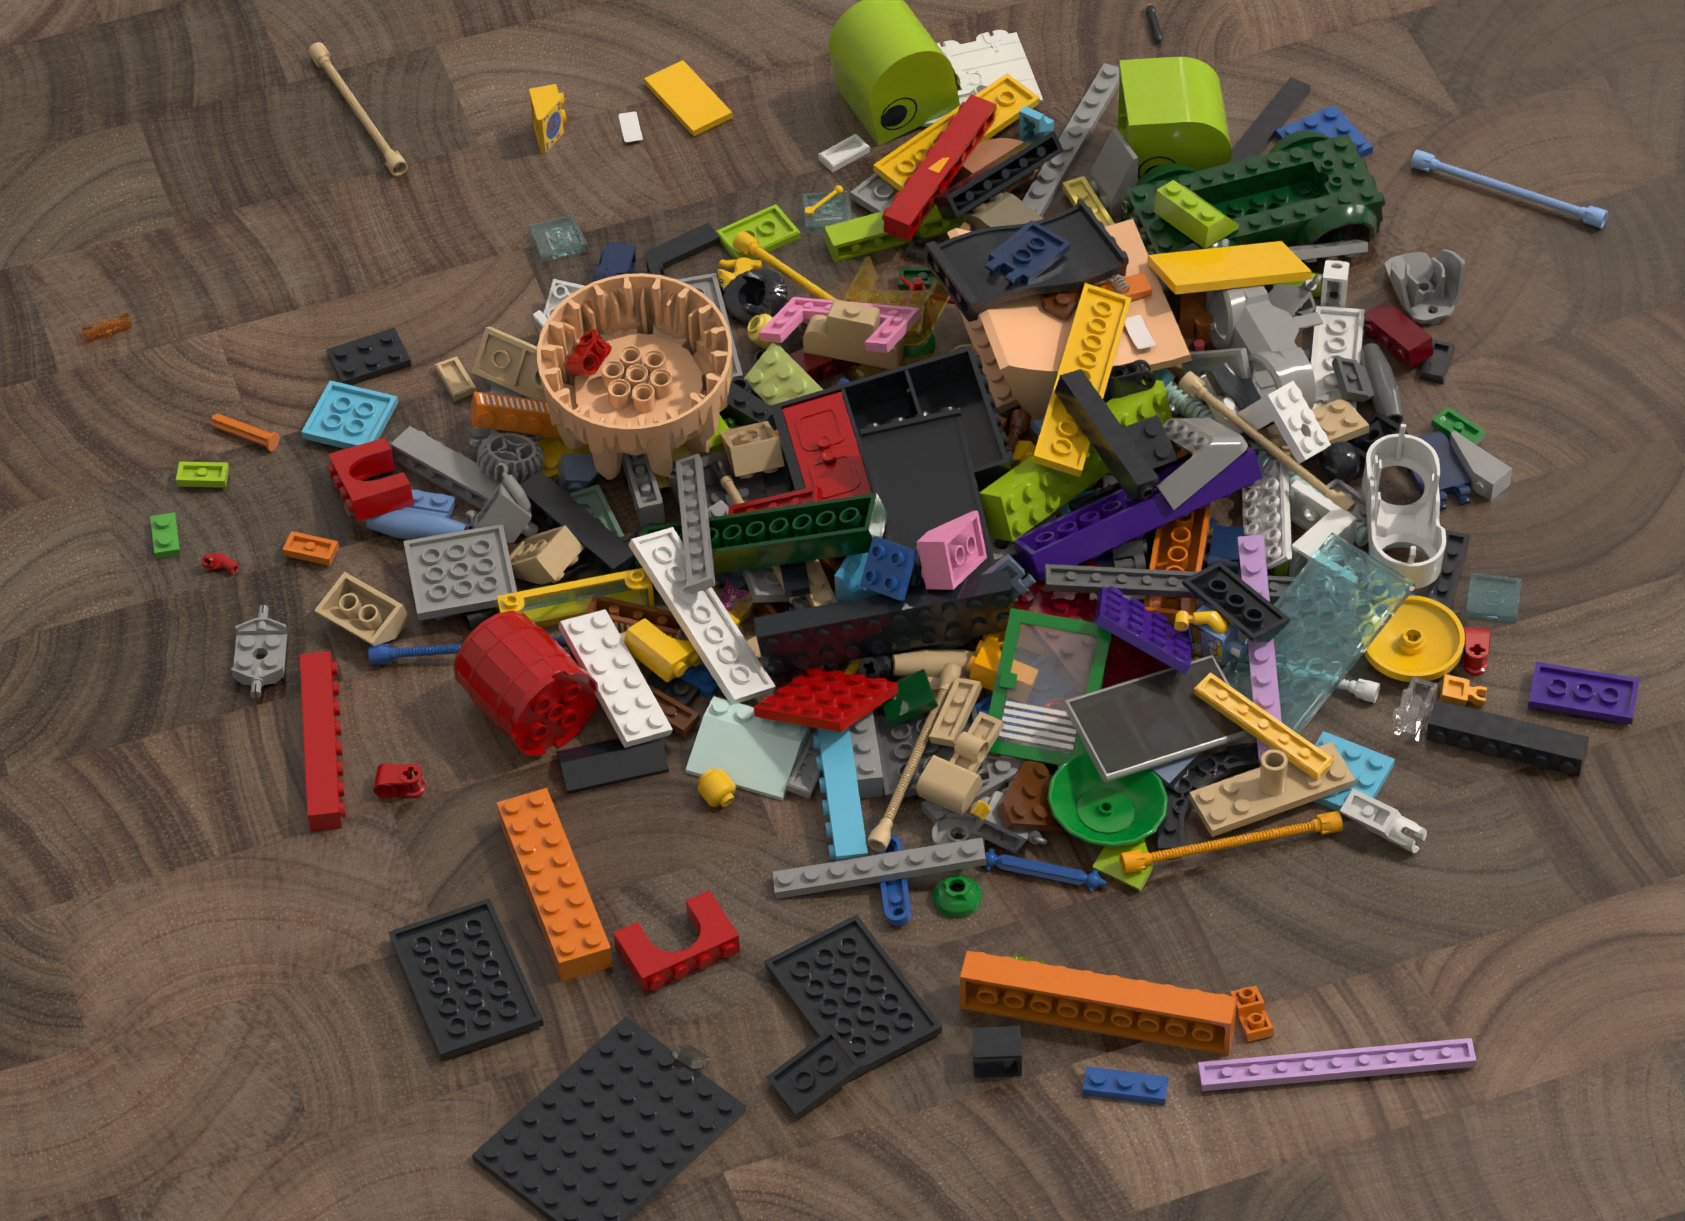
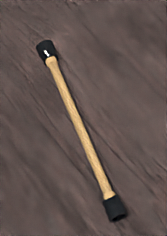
(723, 476)

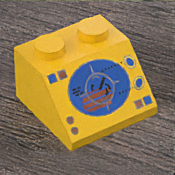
(547, 115)

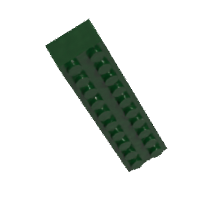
(791, 533)

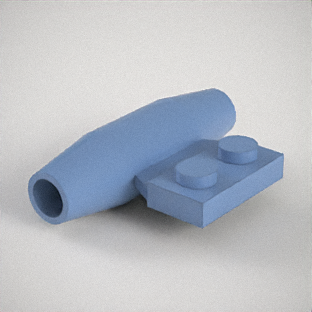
(426, 518)

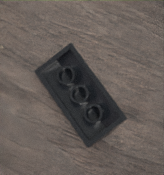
(1237, 602)
(610, 763)

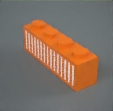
(511, 414)

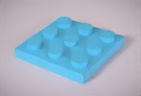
(349, 416)
(1366, 766)

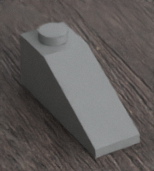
(1486, 472)

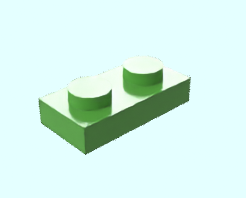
(165, 535)

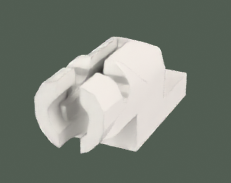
(1382, 820)

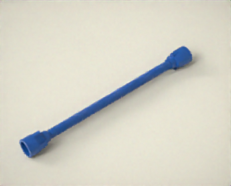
(384, 654)

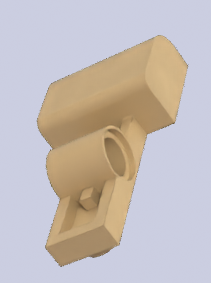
(955, 782)

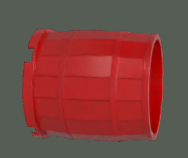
(525, 682)

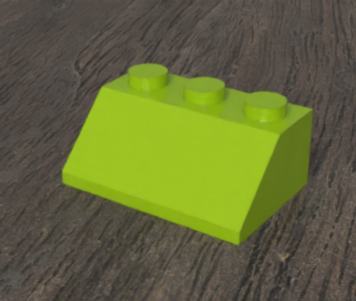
(1192, 214)

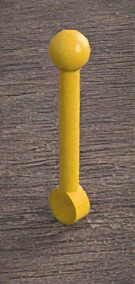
(809, 211)

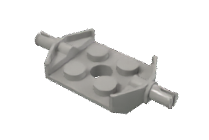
(256, 638)

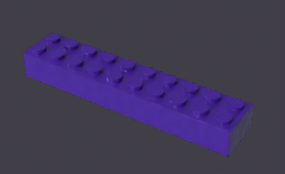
(1118, 519)

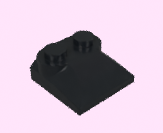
(1378, 427)

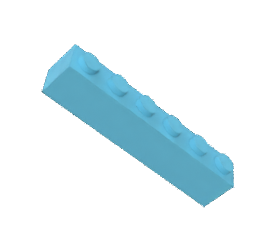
(842, 794)

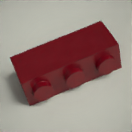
(1398, 334)

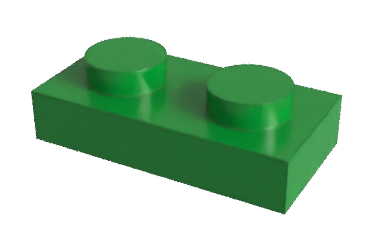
(1451, 421)

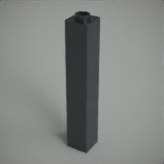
(1106, 435)

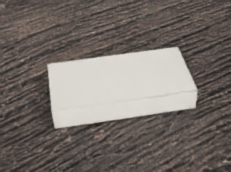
(844, 153)

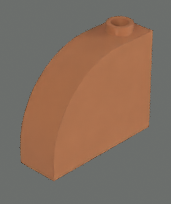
(989, 151)

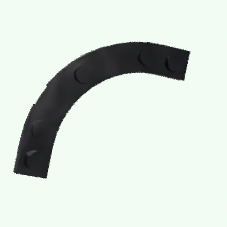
(1196, 776)

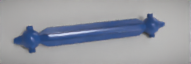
(1043, 870)

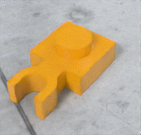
(1458, 692)

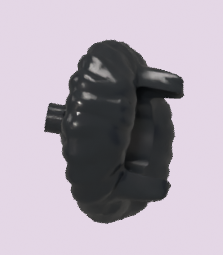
(755, 294)

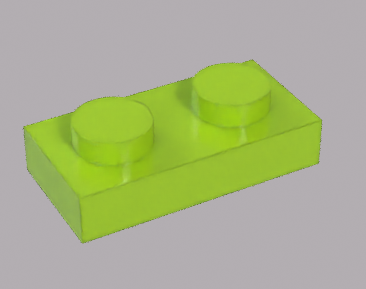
(202, 474)

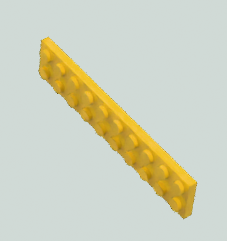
(1090, 348)

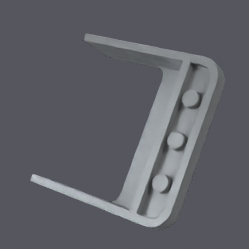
(1211, 449)

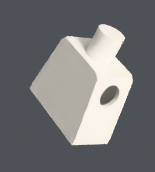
(1335, 280)

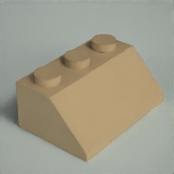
(363, 611)

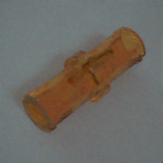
(106, 326)

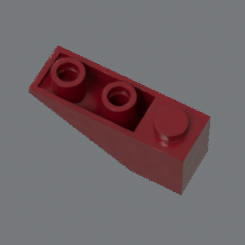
(820, 367)

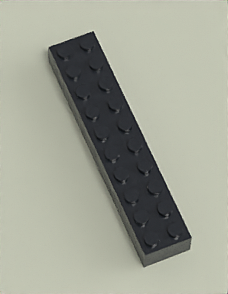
(883, 624)

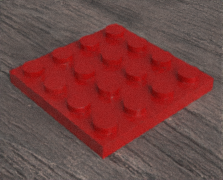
(826, 699)

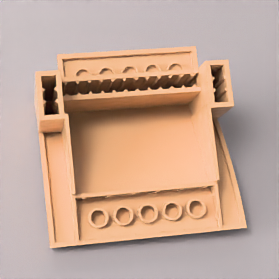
(1025, 344)

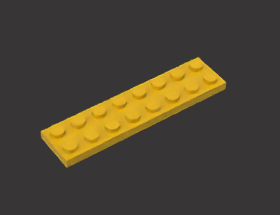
(1009, 98)

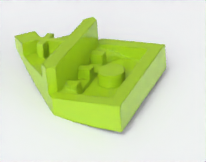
(1109, 865)

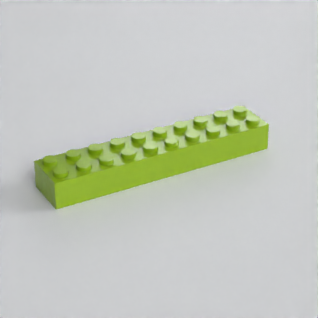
(1036, 491)

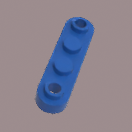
(896, 893)

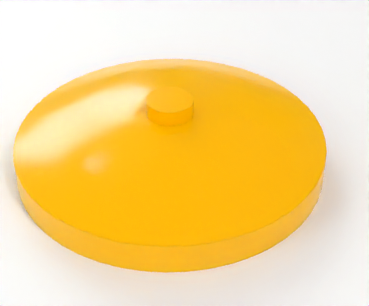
(1418, 641)

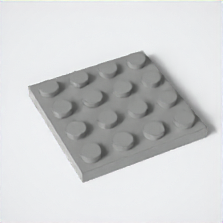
(459, 571)

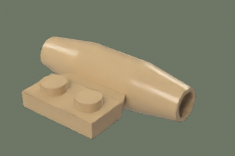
(932, 662)

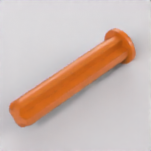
(245, 431)

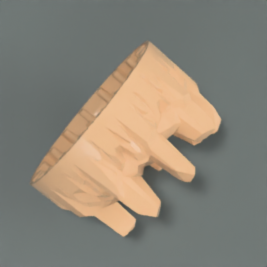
(655, 386)

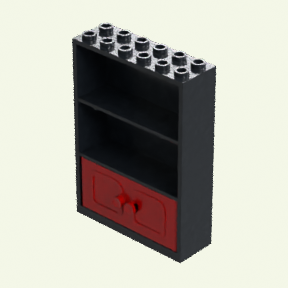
(824, 427)

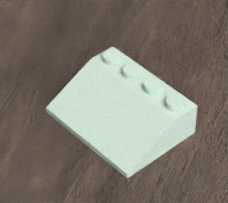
(750, 749)

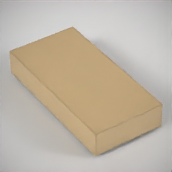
(455, 378)

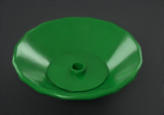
(1080, 797)

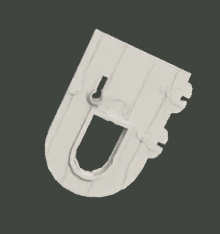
(985, 61)

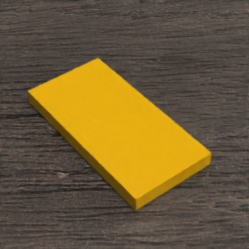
(688, 98)

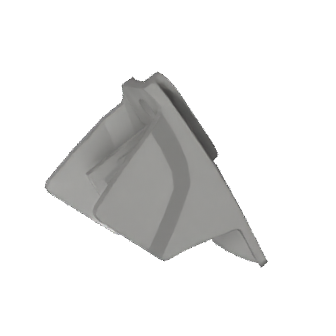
(1427, 284)

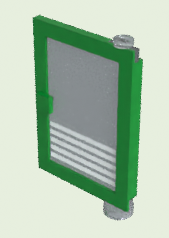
(1039, 669)

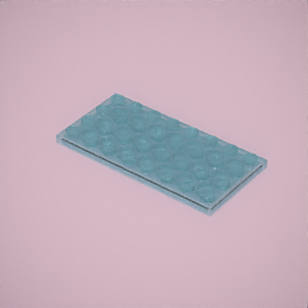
(1334, 616)

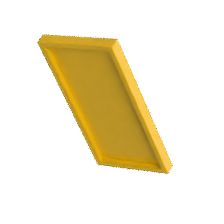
(1228, 267)

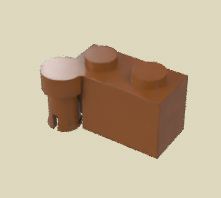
(1194, 317)

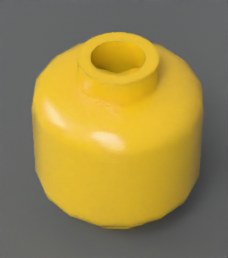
(716, 787)

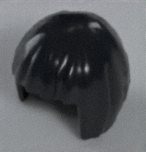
(1340, 461)

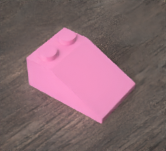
(951, 552)

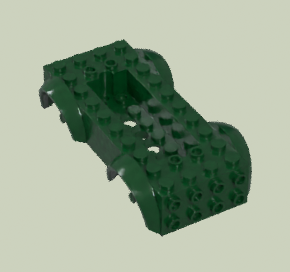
(1307, 174)

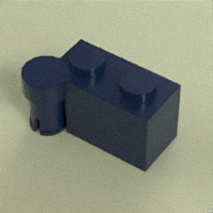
(616, 260)
(1224, 547)

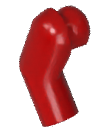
(219, 561)

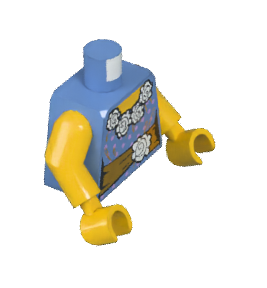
(1210, 635)

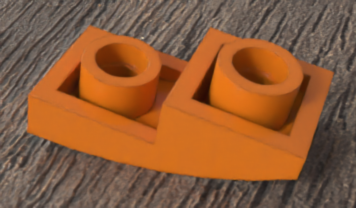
(1252, 1014)

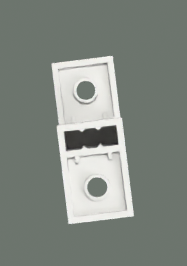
(1287, 411)
(1319, 518)

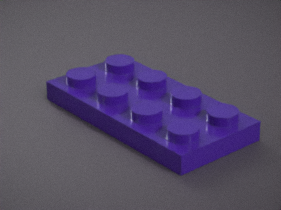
(1583, 693)

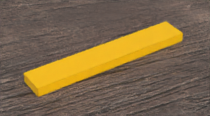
(1263, 726)

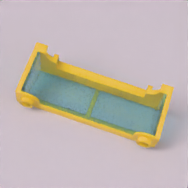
(568, 600)

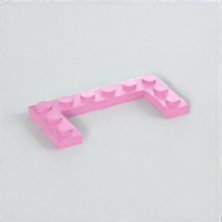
(894, 322)

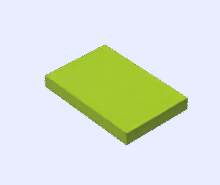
(768, 226)

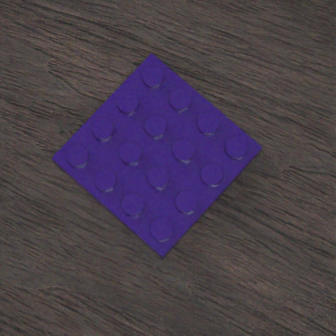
(1143, 628)

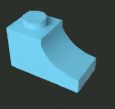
(1032, 123)

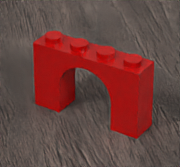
(369, 498)
(656, 968)

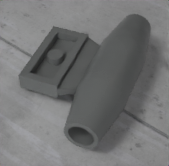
(1370, 381)

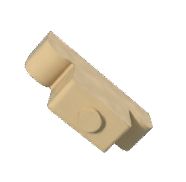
(844, 335)

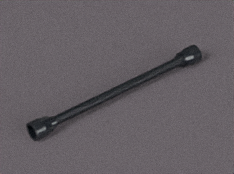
(475, 618)

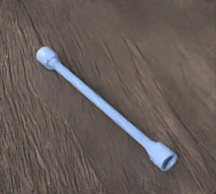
(1592, 215)

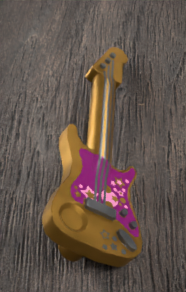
(735, 601)

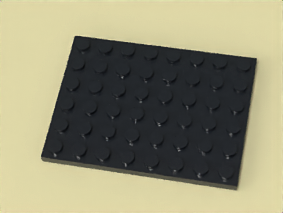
(609, 1130)

